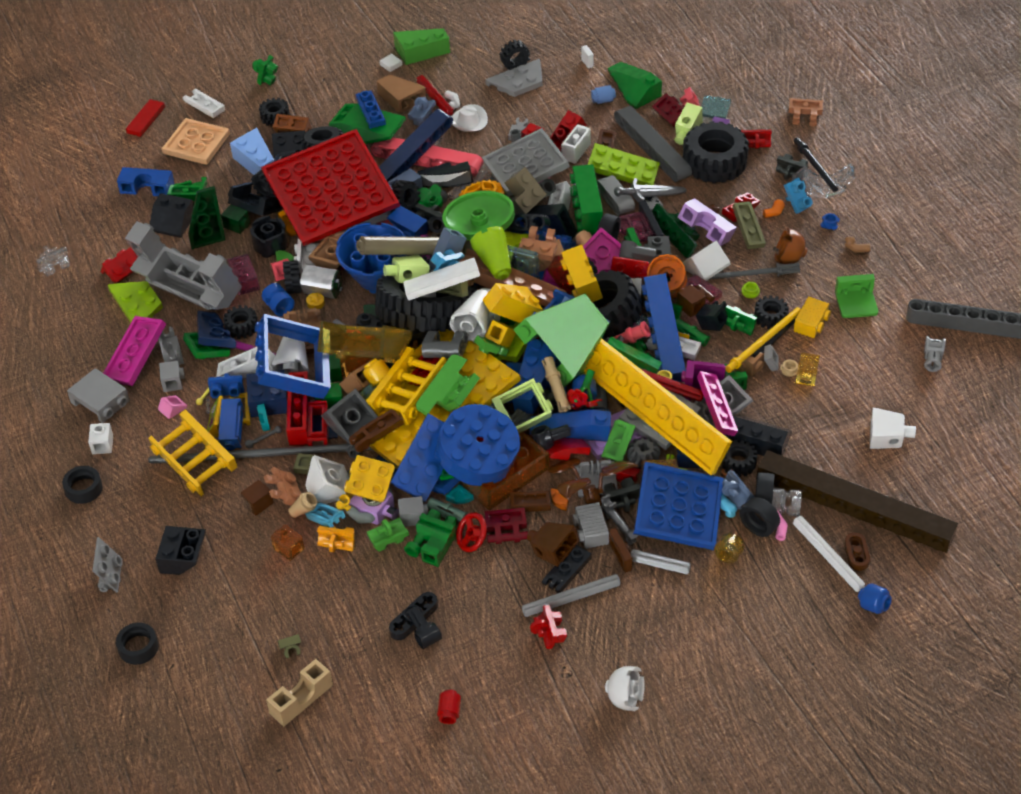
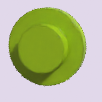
(750, 290)

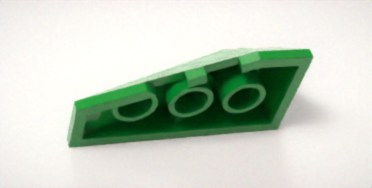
(636, 84)

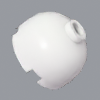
(625, 687)

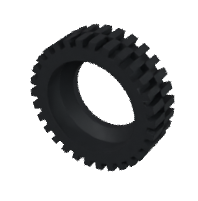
(418, 313)

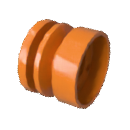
(673, 268)

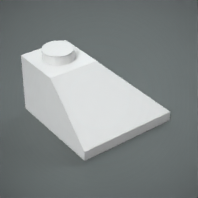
(326, 479)

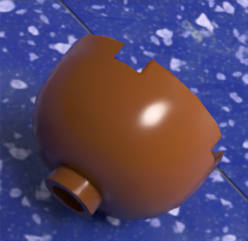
(791, 247)

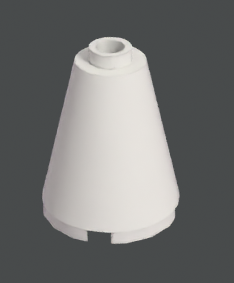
(471, 316)
(290, 356)

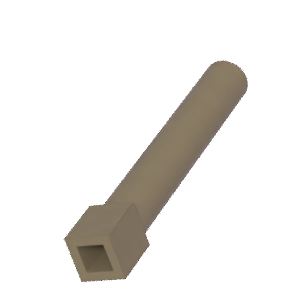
(400, 245)

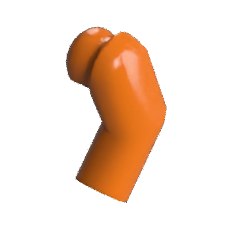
(776, 209)

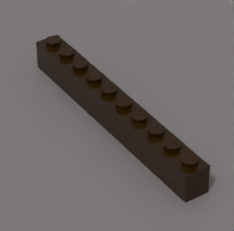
(860, 502)

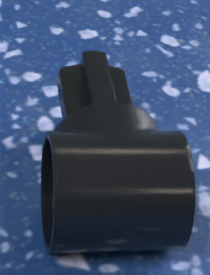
(546, 436)
(426, 632)

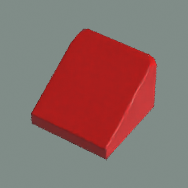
(630, 472)

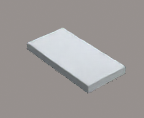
(441, 279)

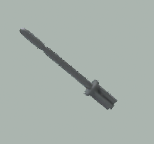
(779, 270)

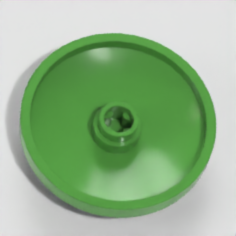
(478, 212)

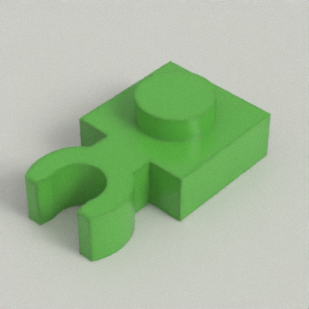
(487, 346)

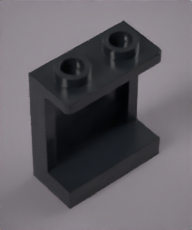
(241, 196)

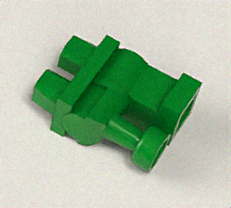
(437, 533)

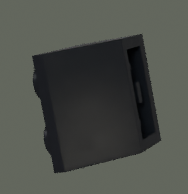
(179, 549)

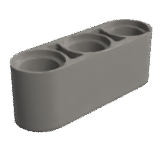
(621, 204)

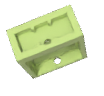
(537, 389)

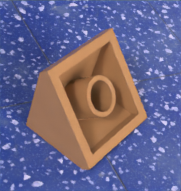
(325, 254)

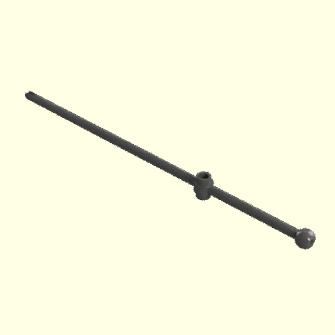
(350, 449)

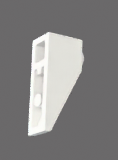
(242, 364)

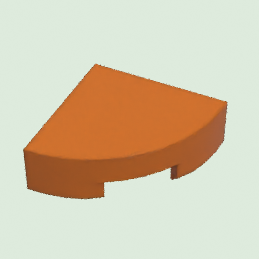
(558, 500)

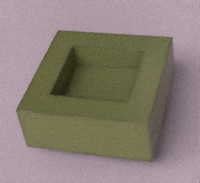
(302, 463)

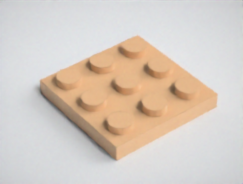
(196, 141)

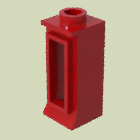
(317, 408)

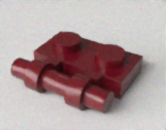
(506, 520)

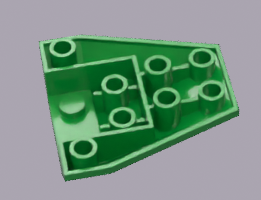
(351, 118)

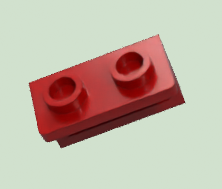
(119, 267)
(630, 267)

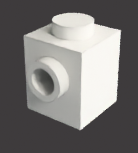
(100, 438)

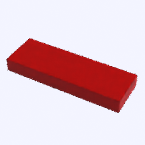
(145, 117)

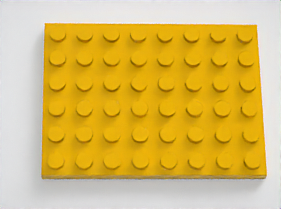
(494, 380)

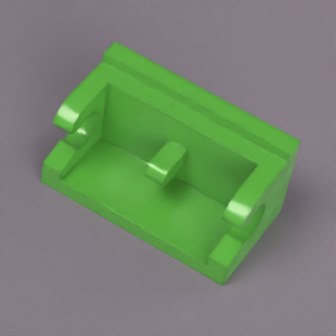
(618, 441)

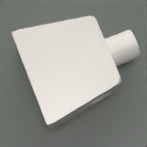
(888, 429)

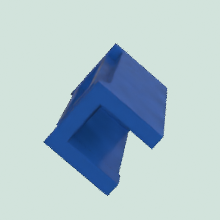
(231, 423)

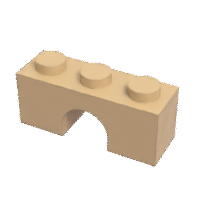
(313, 682)

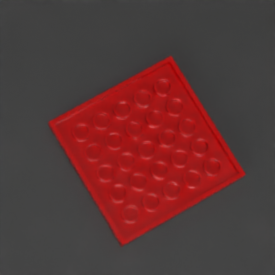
(330, 187)

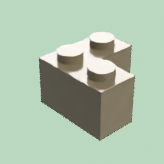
(526, 191)

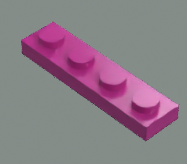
(717, 403)

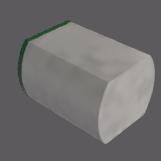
(321, 280)

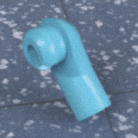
(728, 506)

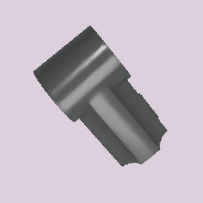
(632, 251)

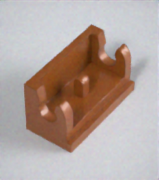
(291, 123)

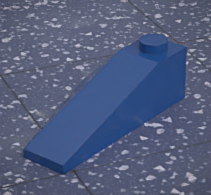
(584, 423)

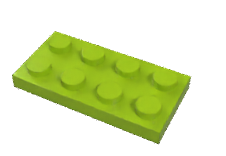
(623, 165)

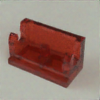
(559, 275)

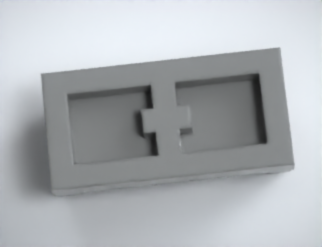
(170, 347)

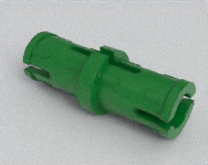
(693, 332)

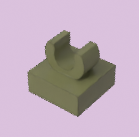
(288, 643)

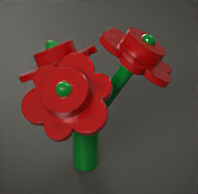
(578, 397)

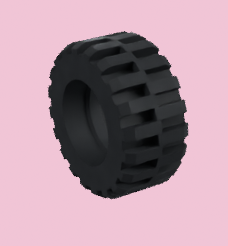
(718, 138)
(624, 299)

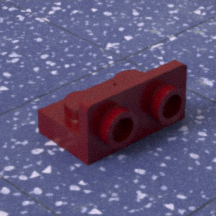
(668, 109)

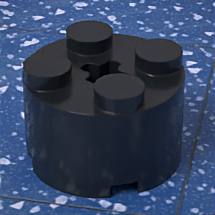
(268, 236)

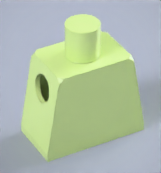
(689, 118)
(406, 268)

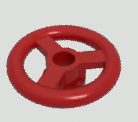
(473, 532)

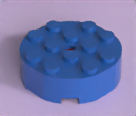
(478, 444)

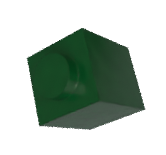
(235, 219)

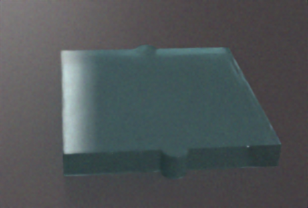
(715, 107)

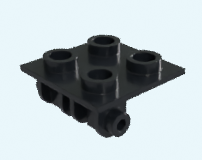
(287, 141)

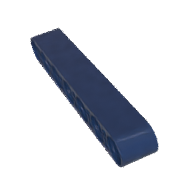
(416, 144)

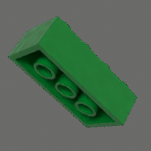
(586, 198)

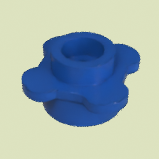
(830, 221)

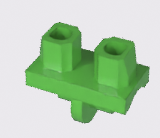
(387, 533)

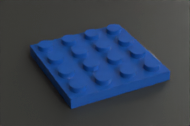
(679, 506)

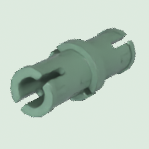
(436, 505)

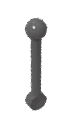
(249, 444)

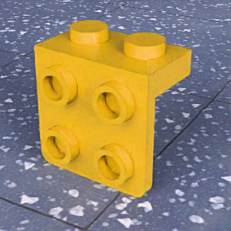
(369, 479)

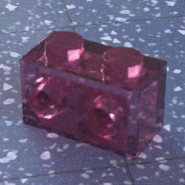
(245, 272)

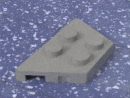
(519, 79)

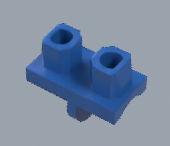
(226, 386)

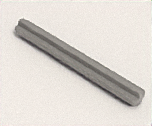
(571, 595)

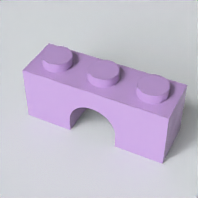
(697, 214)

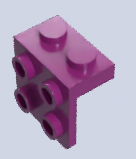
(693, 369)

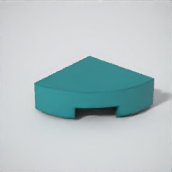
(263, 417)
(459, 495)

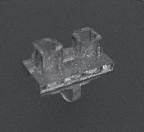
(52, 257)

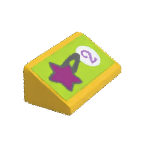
(214, 419)

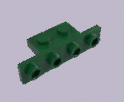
(679, 232)

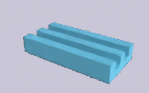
(321, 517)

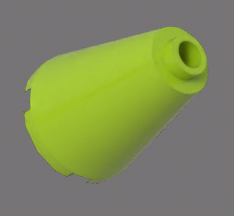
(493, 251)

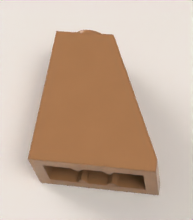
(399, 92)

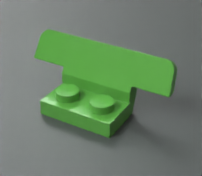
(448, 387)

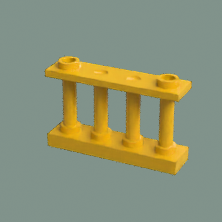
(393, 379)
(200, 435)

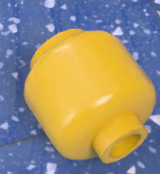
(375, 371)

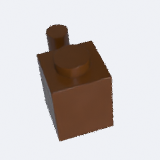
(693, 298)

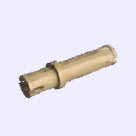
(553, 377)

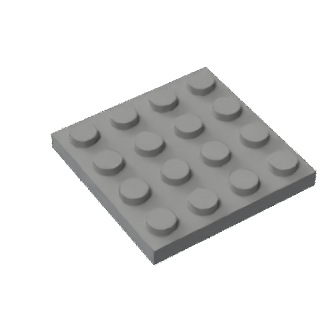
(532, 151)

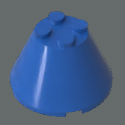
(364, 268)

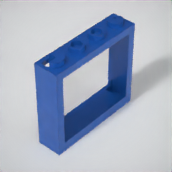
(297, 331)

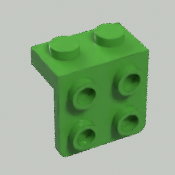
(856, 296)

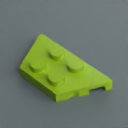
(136, 299)

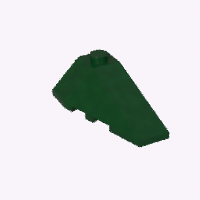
(206, 220)

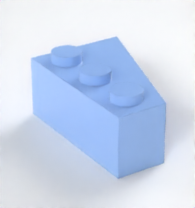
(251, 151)

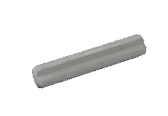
(660, 561)

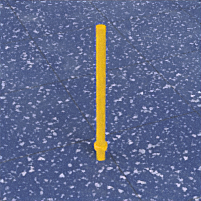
(736, 362)

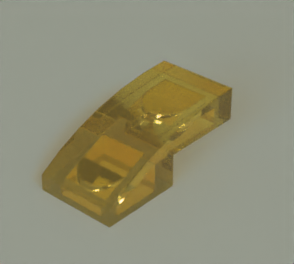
(807, 369)

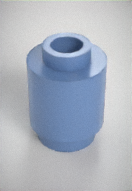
(603, 94)

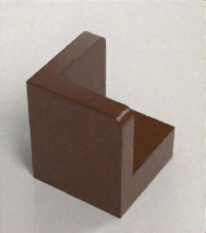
(258, 497)

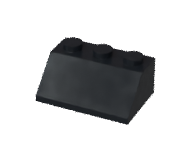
(761, 435)

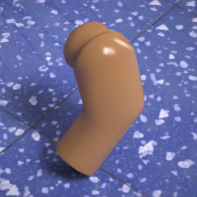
(856, 248)

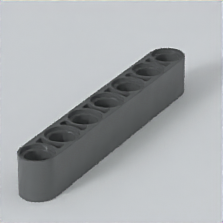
(653, 143)
(964, 318)

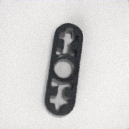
(408, 626)

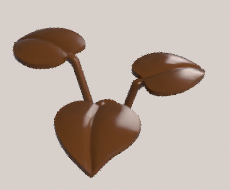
(590, 492)

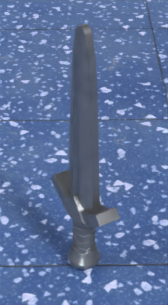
(642, 191)

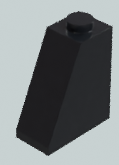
(558, 216)

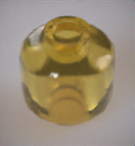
(729, 548)

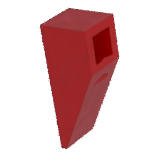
(565, 127)

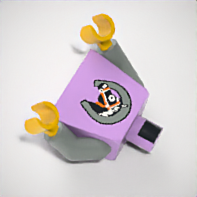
(367, 510)

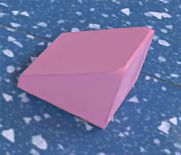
(171, 406)

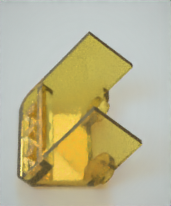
(362, 341)

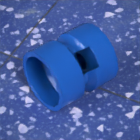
(278, 299)

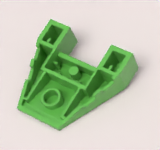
(569, 331)

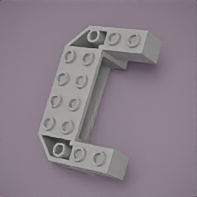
(201, 282)

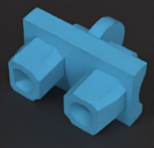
(797, 195)
(446, 259)

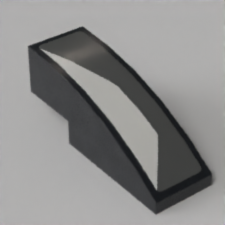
(447, 175)

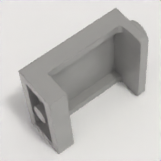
(99, 394)

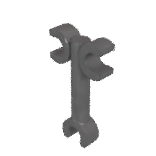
(608, 508)

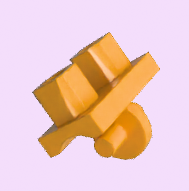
(336, 538)

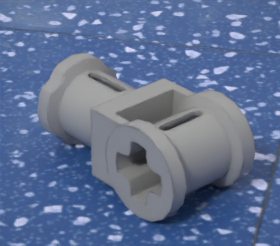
(933, 353)

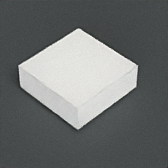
(587, 56)
(390, 62)

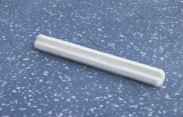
(829, 553)

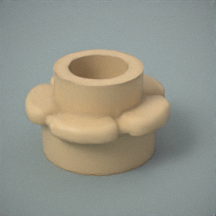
(789, 368)

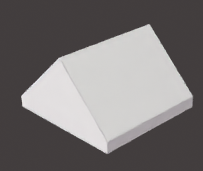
(707, 261)

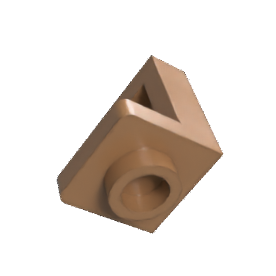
(751, 364)

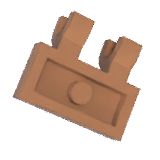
(805, 106)
(545, 249)
(287, 486)

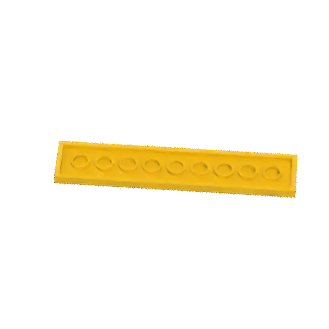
(658, 408)

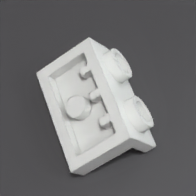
(302, 254)

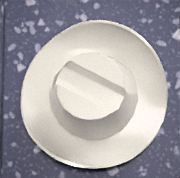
(470, 118)

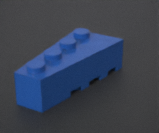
(533, 368)

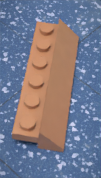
(540, 289)

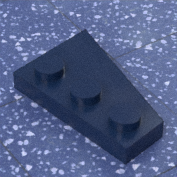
(211, 331)

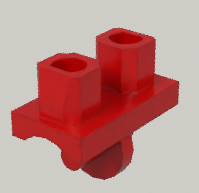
(758, 138)
(545, 627)

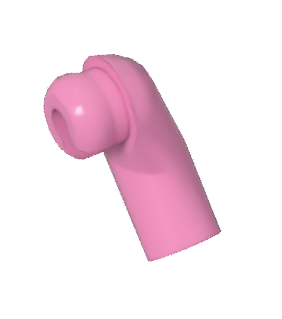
(781, 529)

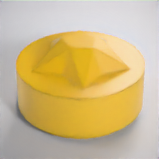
(315, 300)

